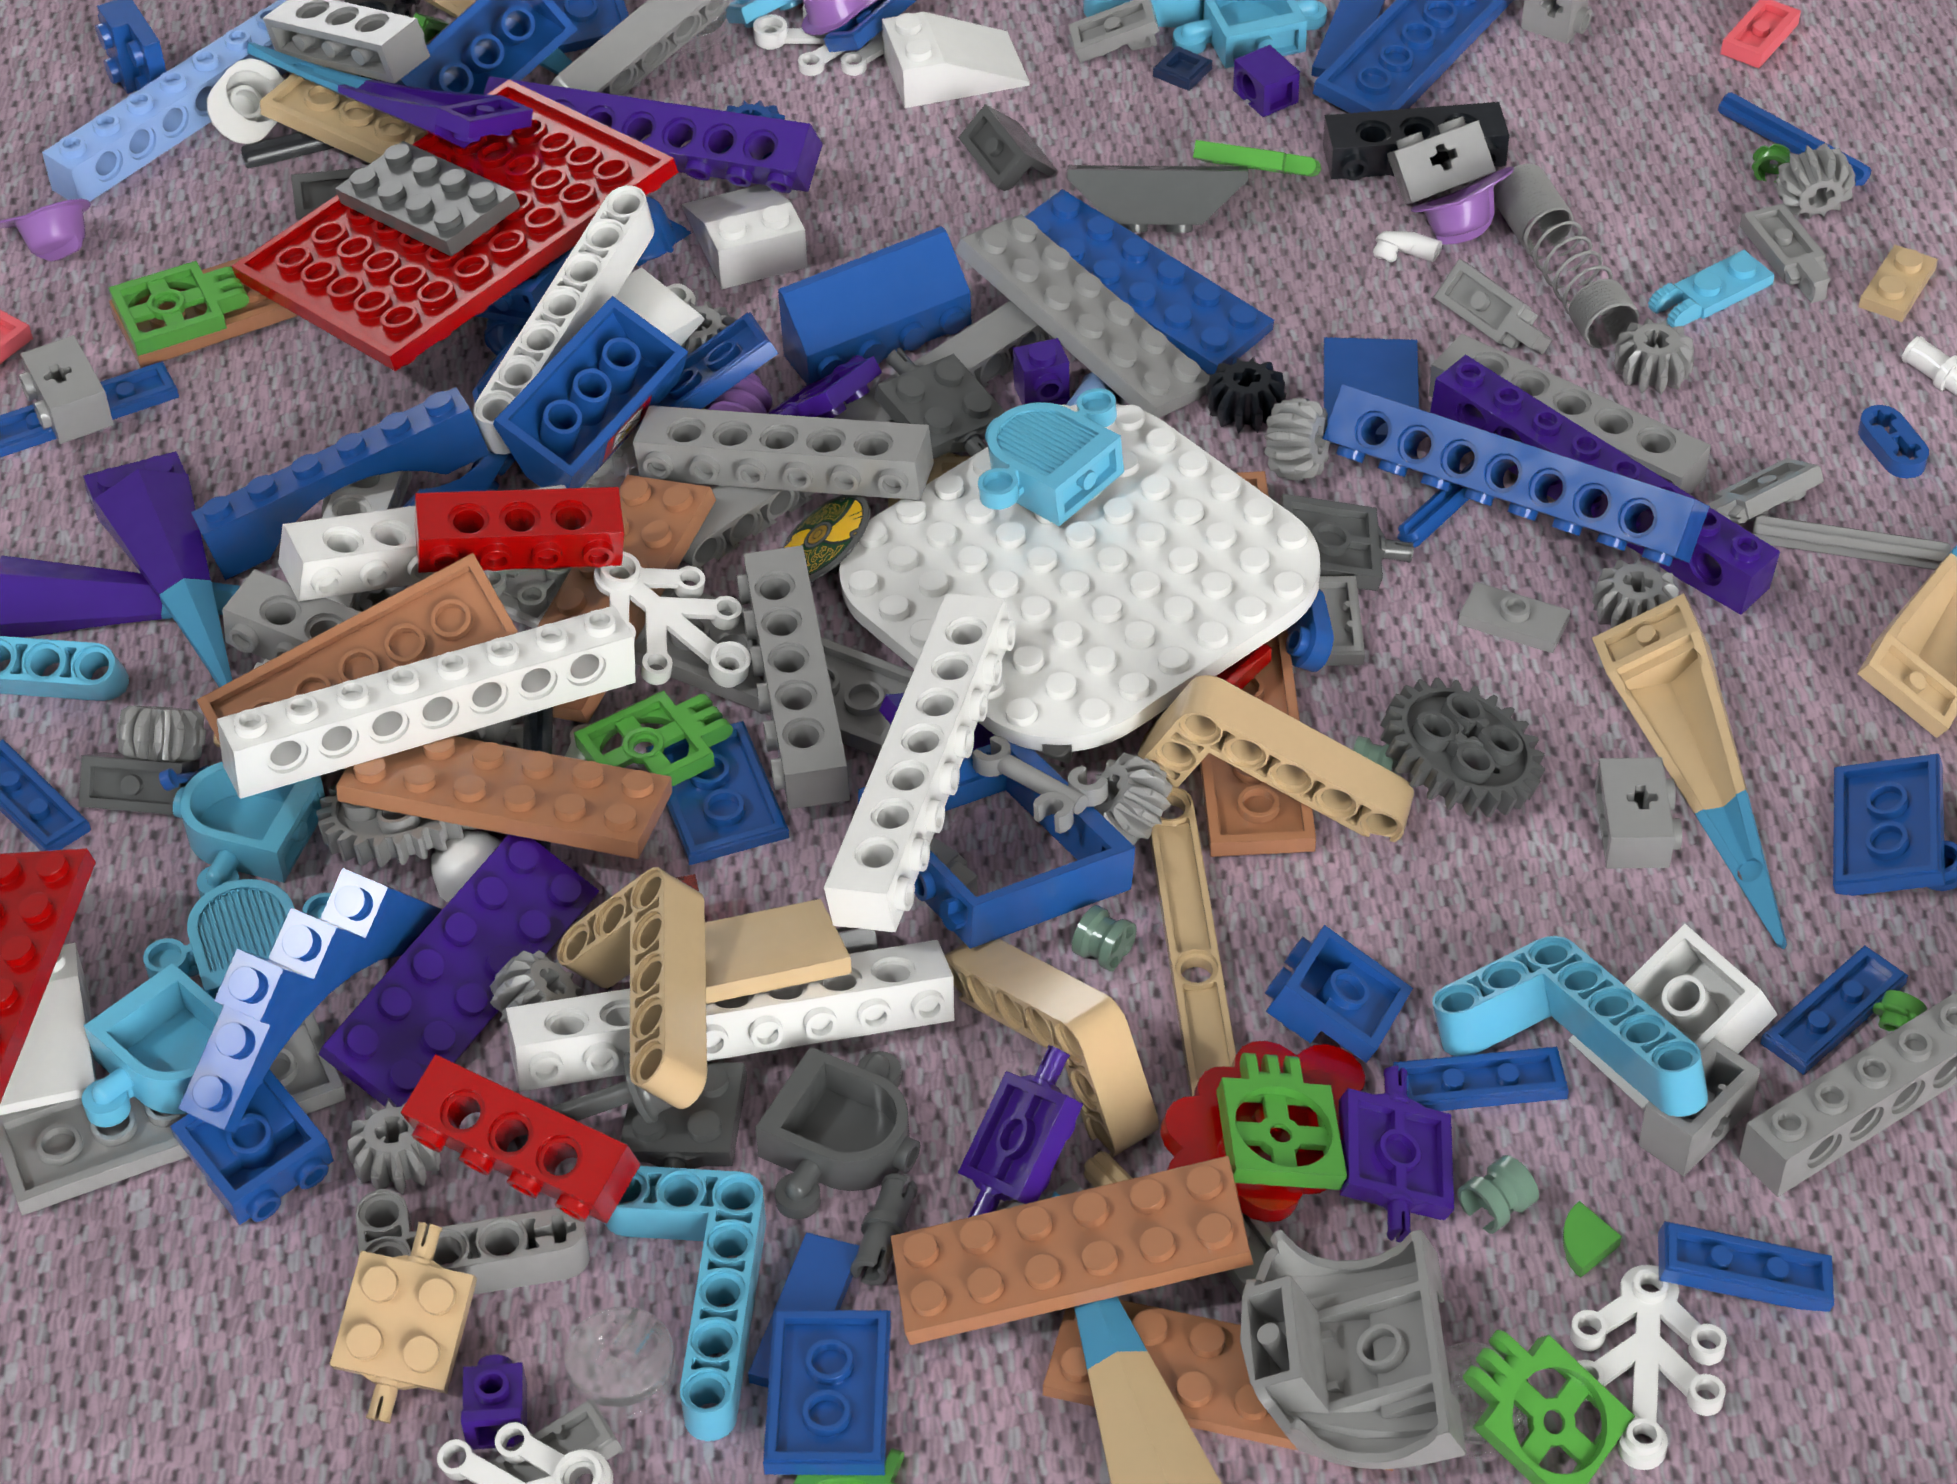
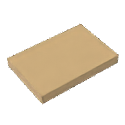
(772, 951)

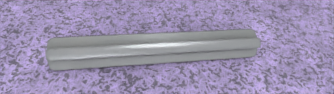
(1851, 542)

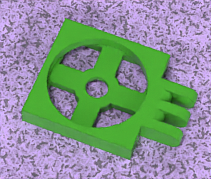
(1256, 158)
(217, 288)
(691, 720)
(1275, 1092)
(1510, 1387)

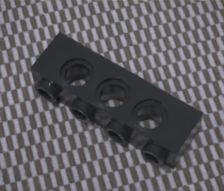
(1360, 141)

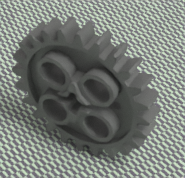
(1462, 747)

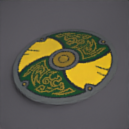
(830, 533)

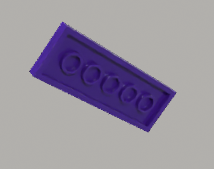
(441, 984)

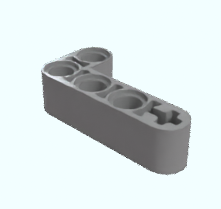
(476, 1245)

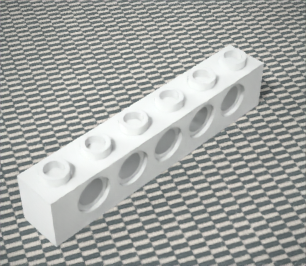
(352, 553)

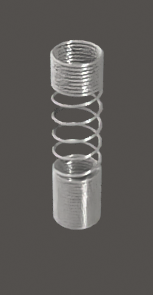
(1531, 195)

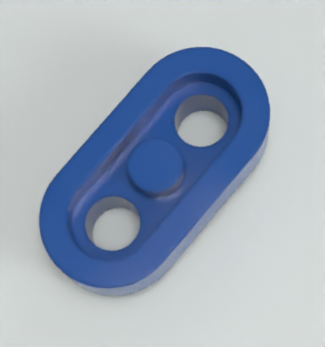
(1311, 637)

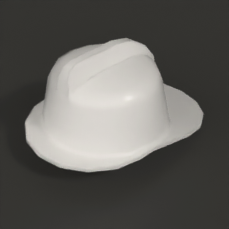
(236, 101)

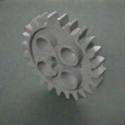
(380, 833)

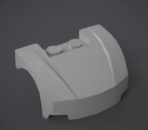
(1353, 1354)

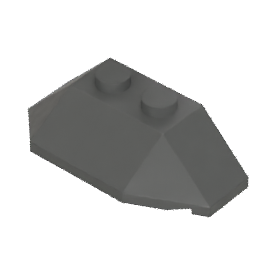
(1157, 193)

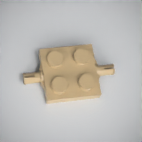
(403, 1322)

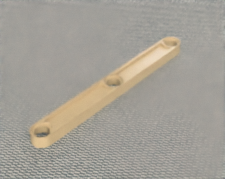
(1191, 941)

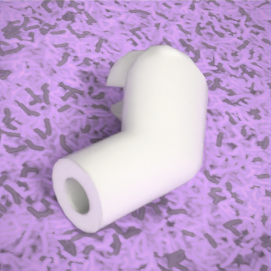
(1406, 242)

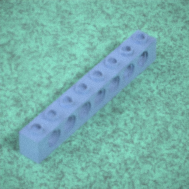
(150, 118)

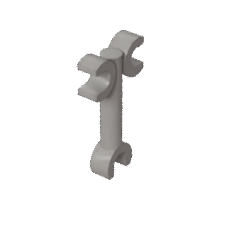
(1054, 795)

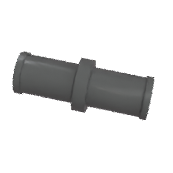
(879, 1225)

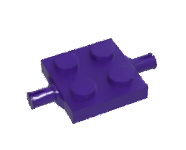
(826, 396)
(1021, 1136)
(1397, 1153)

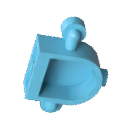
(1248, 25)
(1052, 456)
(249, 834)
(228, 918)
(149, 1046)

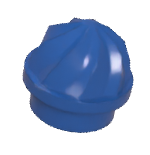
(500, 333)

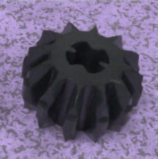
(1244, 393)

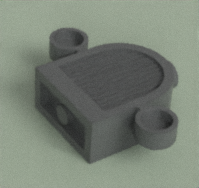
(836, 1129)

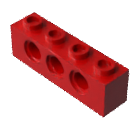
(520, 528)
(453, 1092)

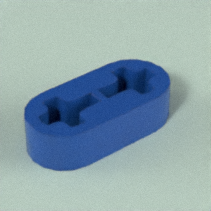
(1886, 444)

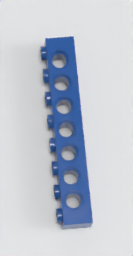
(1676, 516)

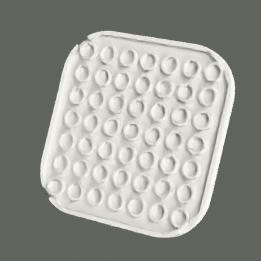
(1115, 606)

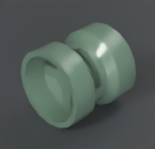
(1503, 1190)

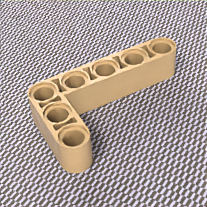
(1278, 751)
(659, 939)
(1073, 1018)

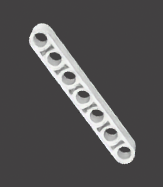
(581, 287)

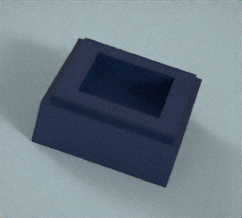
(1182, 68)

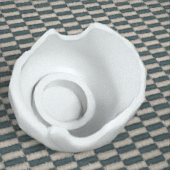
(460, 861)

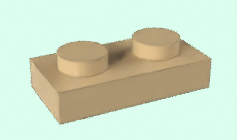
(1898, 283)

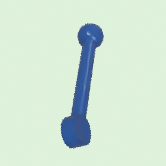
(171, 780)

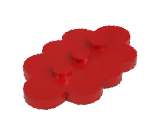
(1195, 1133)

